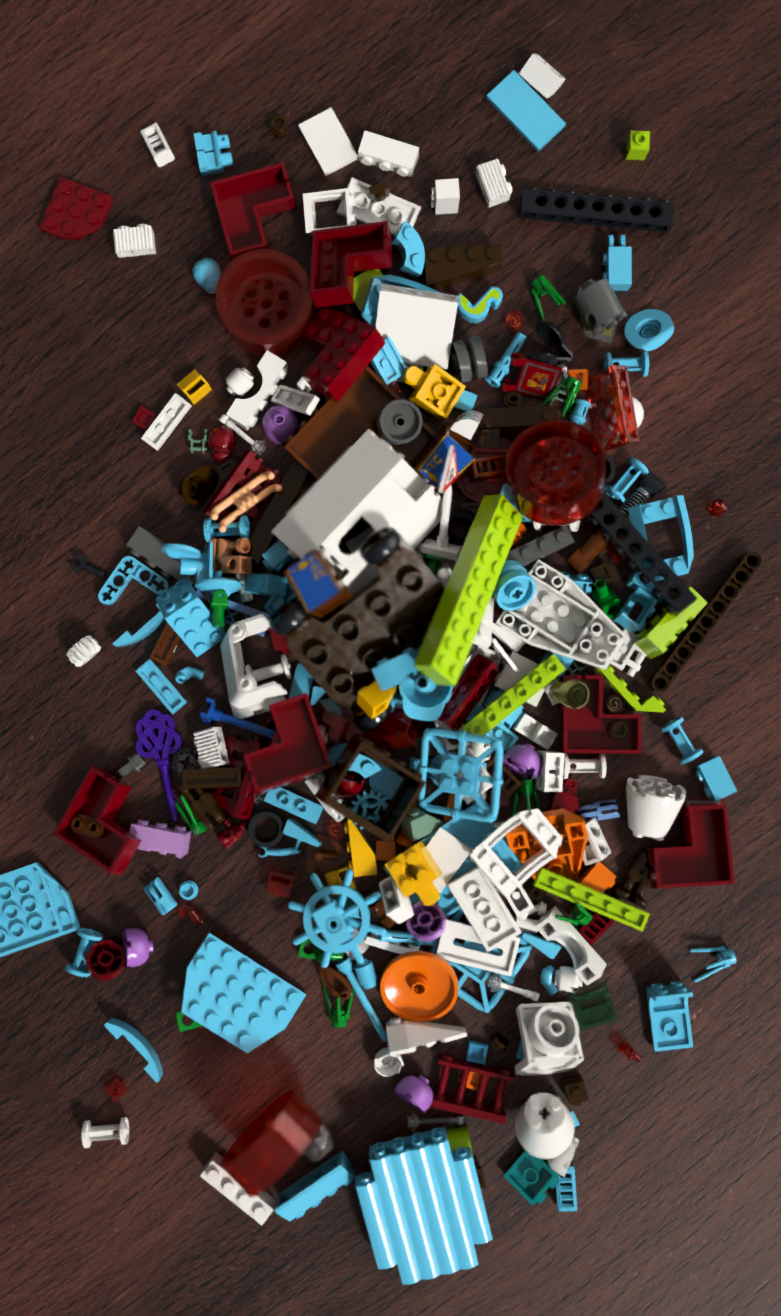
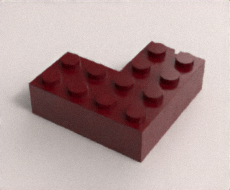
(247, 198)
(360, 249)
(344, 349)
(587, 728)
(298, 753)
(100, 797)
(706, 853)

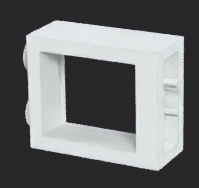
(309, 207)

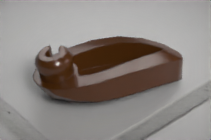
(335, 981)

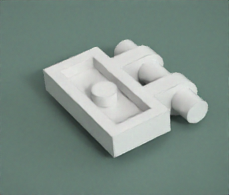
(624, 653)

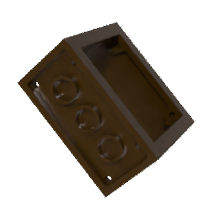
(399, 804)

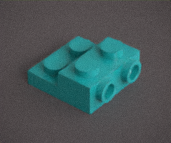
(532, 1177)

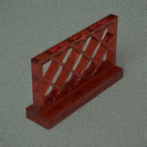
(622, 405)

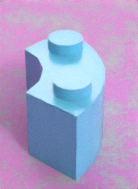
(410, 250)
(397, 670)
(363, 763)

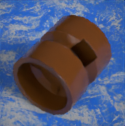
(377, 910)

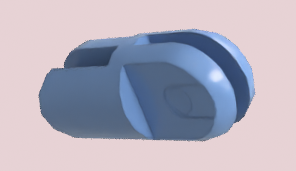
(600, 810)

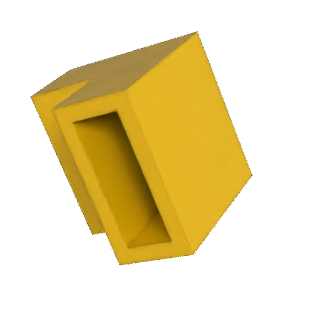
(194, 386)
(337, 876)

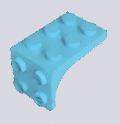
(189, 617)
(669, 1016)

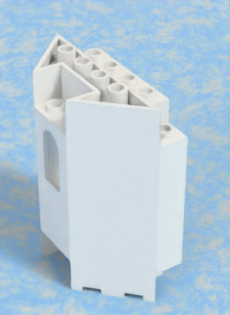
(367, 483)

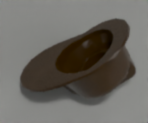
(198, 485)

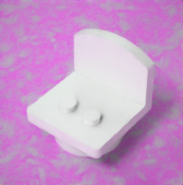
(548, 1038)

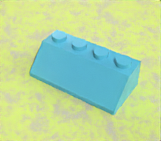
(315, 1186)

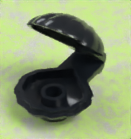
(553, 337)

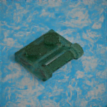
(594, 1014)

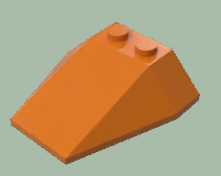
(569, 854)

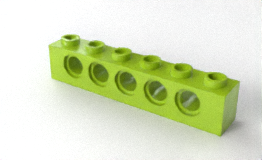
(514, 696)

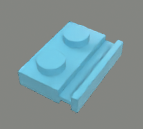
(388, 362)

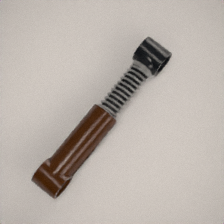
(596, 543)

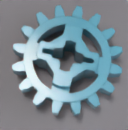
(377, 803)

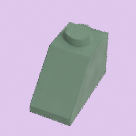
(419, 823)

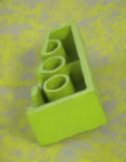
(664, 627)

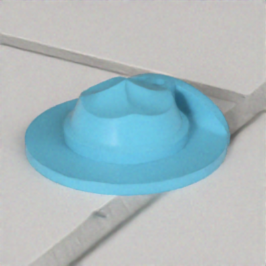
(649, 329)

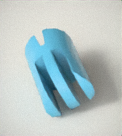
(160, 896)

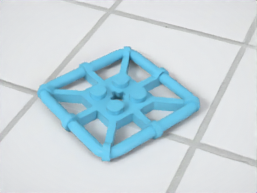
(469, 766)
(481, 975)

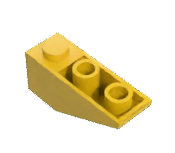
(374, 700)
(363, 855)

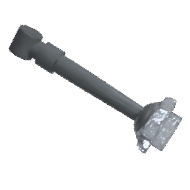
(413, 1120)

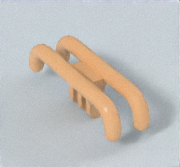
(244, 499)

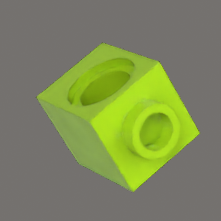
(637, 145)

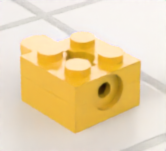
(433, 390)
(415, 872)

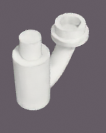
(528, 925)

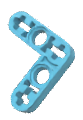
(133, 573)

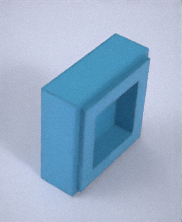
(477, 1052)

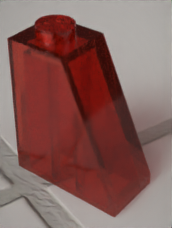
(395, 732)

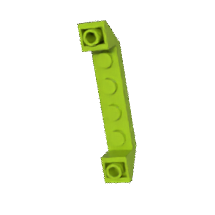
(650, 704)

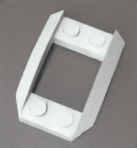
(494, 868)

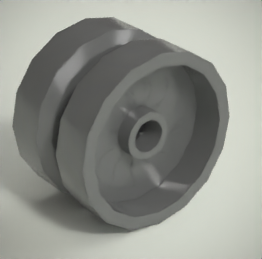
(469, 359)
(401, 411)

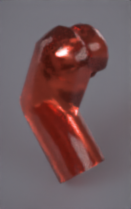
(191, 913)

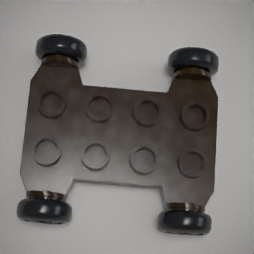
(370, 626)

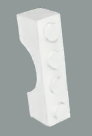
(245, 411)
(586, 961)
(257, 1207)

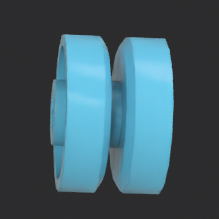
(514, 586)

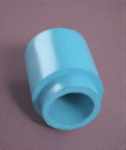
(366, 974)

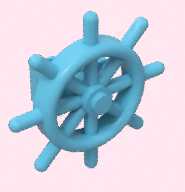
(334, 920)

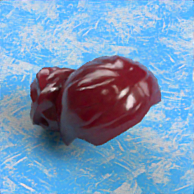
(221, 443)

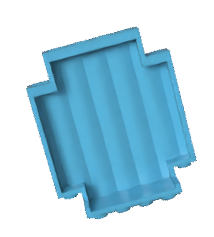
(423, 1206)

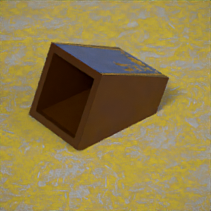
(433, 459)
(317, 584)

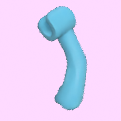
(281, 851)

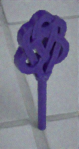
(161, 761)

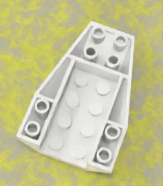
(564, 620)

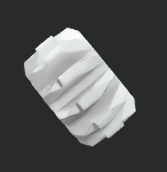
(83, 651)

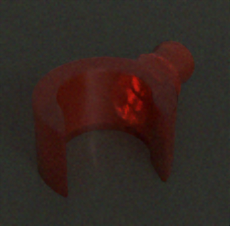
(628, 1051)

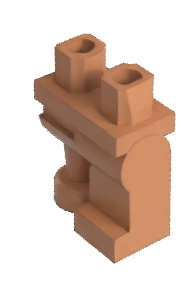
(225, 561)

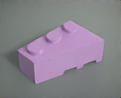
(161, 837)

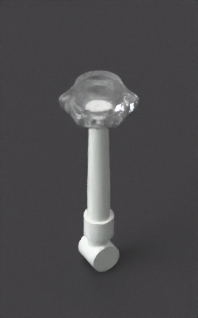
(257, 446)
(495, 983)

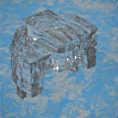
(320, 1145)

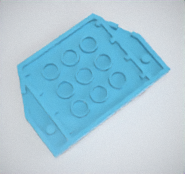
(33, 909)
(237, 995)

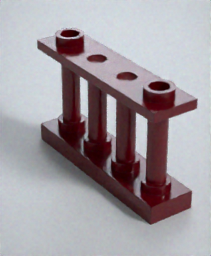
(475, 1108)

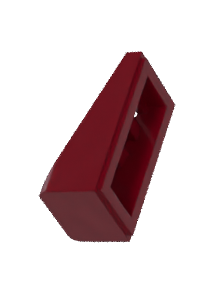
(600, 930)

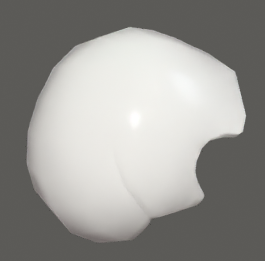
(386, 1064)

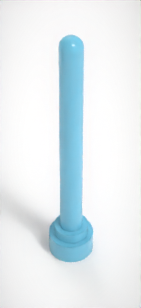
(345, 967)

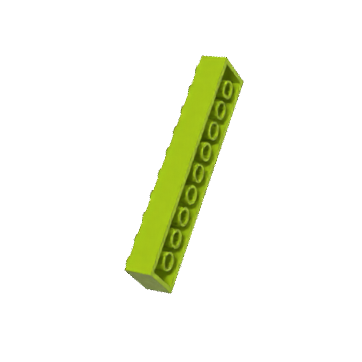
(468, 591)

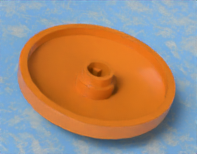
(419, 986)

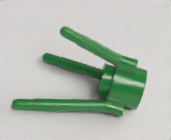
(542, 287)
(571, 386)
(526, 790)
(194, 824)
(580, 915)
(338, 1015)

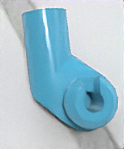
(187, 673)
(546, 979)

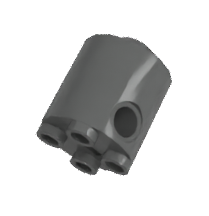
(599, 305)

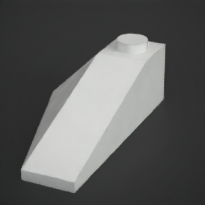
(406, 1035)

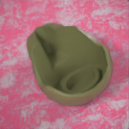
(571, 694)

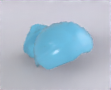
(206, 274)

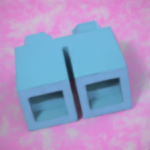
(209, 153)

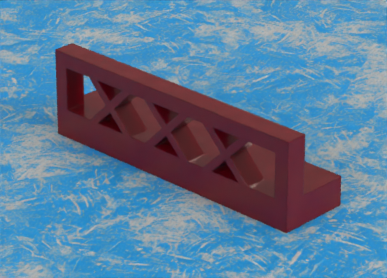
(466, 691)

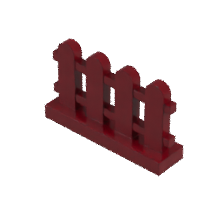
(236, 476)
(244, 796)

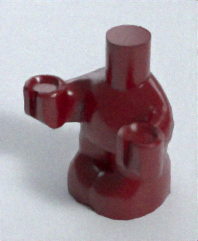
(231, 833)

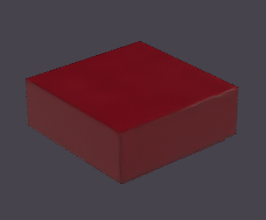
(144, 418)

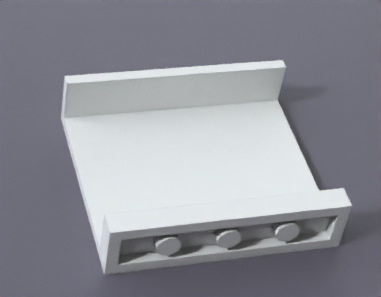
(417, 323)

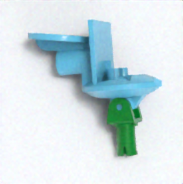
(201, 565)

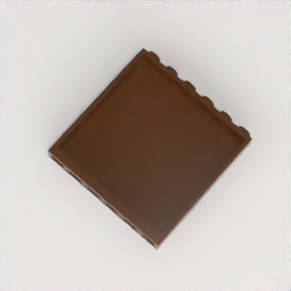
(344, 422)

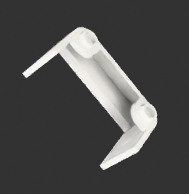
(242, 687)

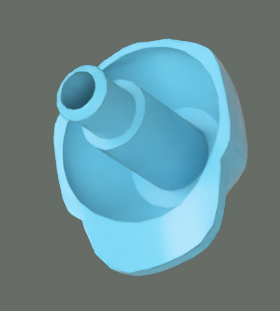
(424, 698)

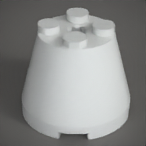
(652, 805)
(546, 1136)

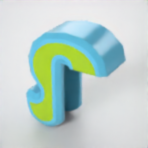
(479, 311)

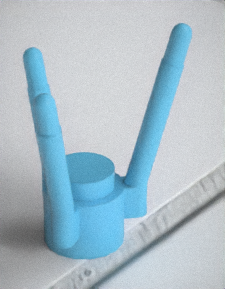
(724, 959)

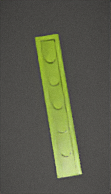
(591, 899)

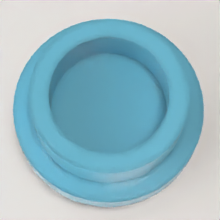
(188, 890)

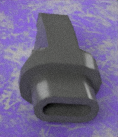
(134, 763)

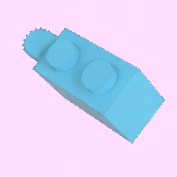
(618, 264)

